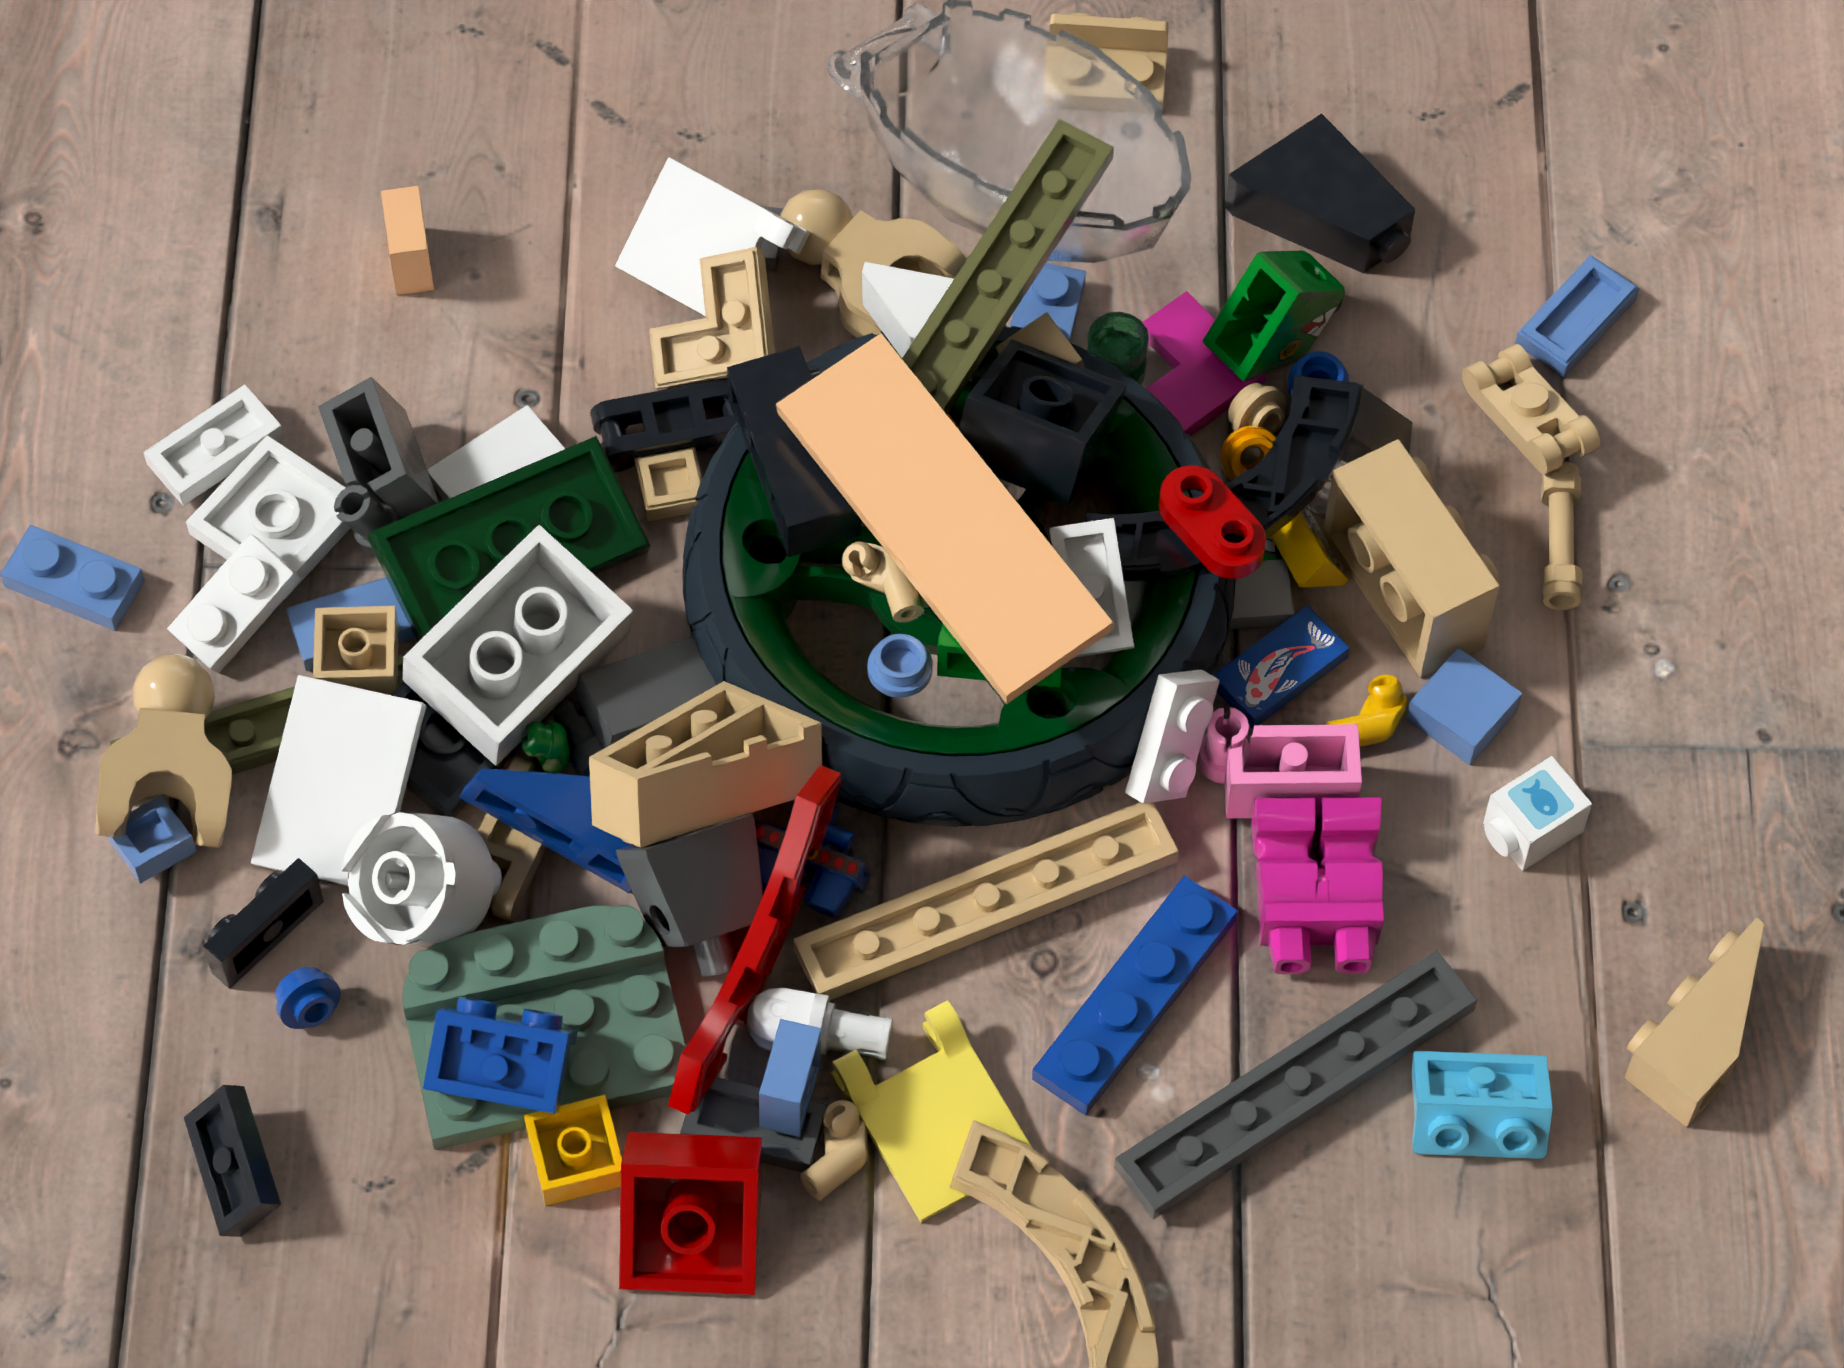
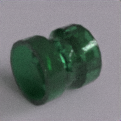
(1120, 341)

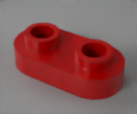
(1208, 518)

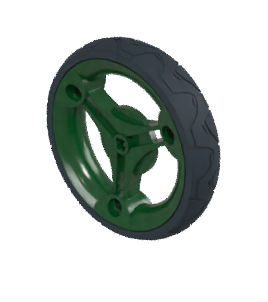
(944, 771)

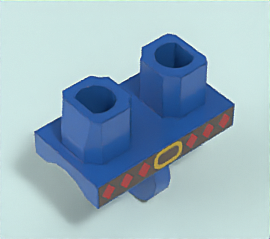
(833, 872)

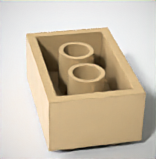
(1410, 556)

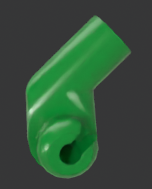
(548, 743)

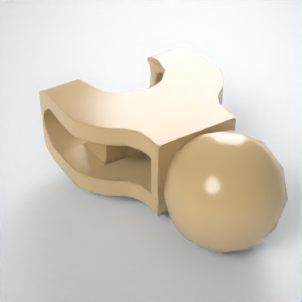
(848, 242)
(167, 753)

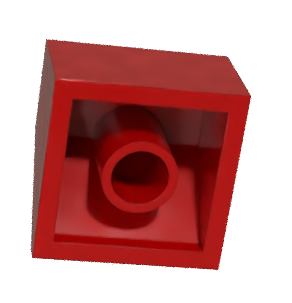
(690, 1213)

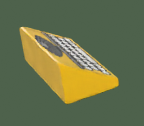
(1309, 553)

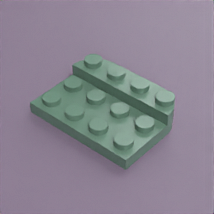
(585, 963)

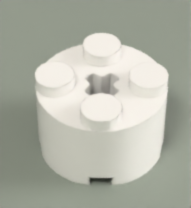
(418, 879)

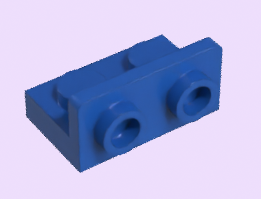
(499, 1056)

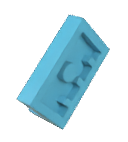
(1481, 1104)

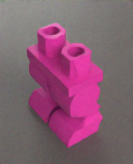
(1313, 904)

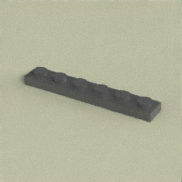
(1294, 1084)

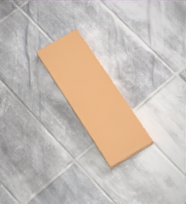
(944, 518)

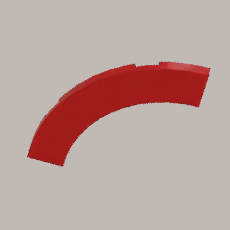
(806, 830)

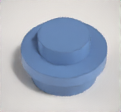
(900, 666)

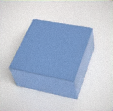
(1464, 706)
(789, 1077)

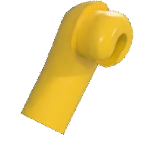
(1380, 711)

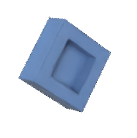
(153, 840)

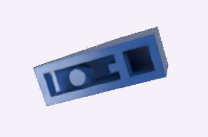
(552, 812)

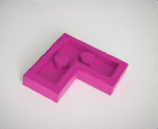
(1199, 383)

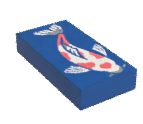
(1281, 666)

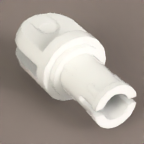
(839, 1028)

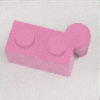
(1279, 761)

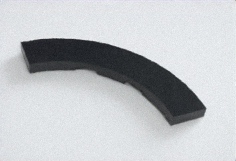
(1272, 491)

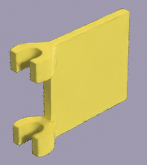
(927, 1111)

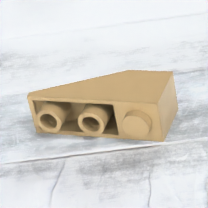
(1699, 1041)

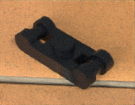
(670, 420)

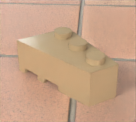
(702, 766)

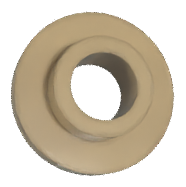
(1258, 407)

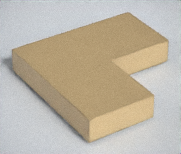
(734, 327)

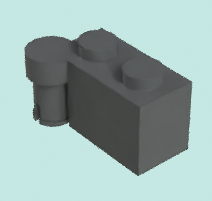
(376, 460)
(629, 696)

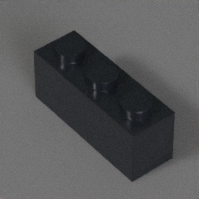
(798, 492)

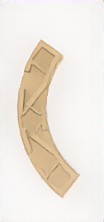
(1073, 1238)

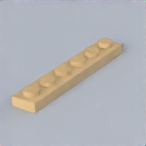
(985, 900)

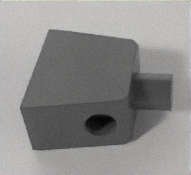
(699, 888)

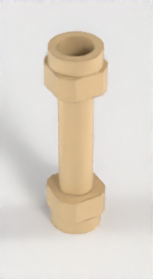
(1561, 577)

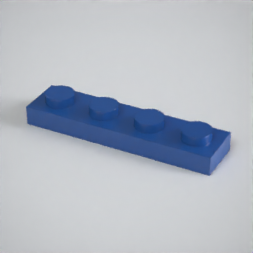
(1134, 995)

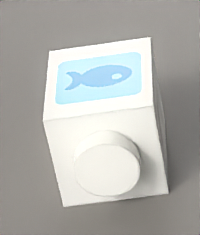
(1536, 814)

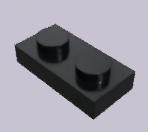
(274, 913)
(232, 1161)

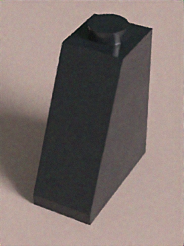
(1323, 198)

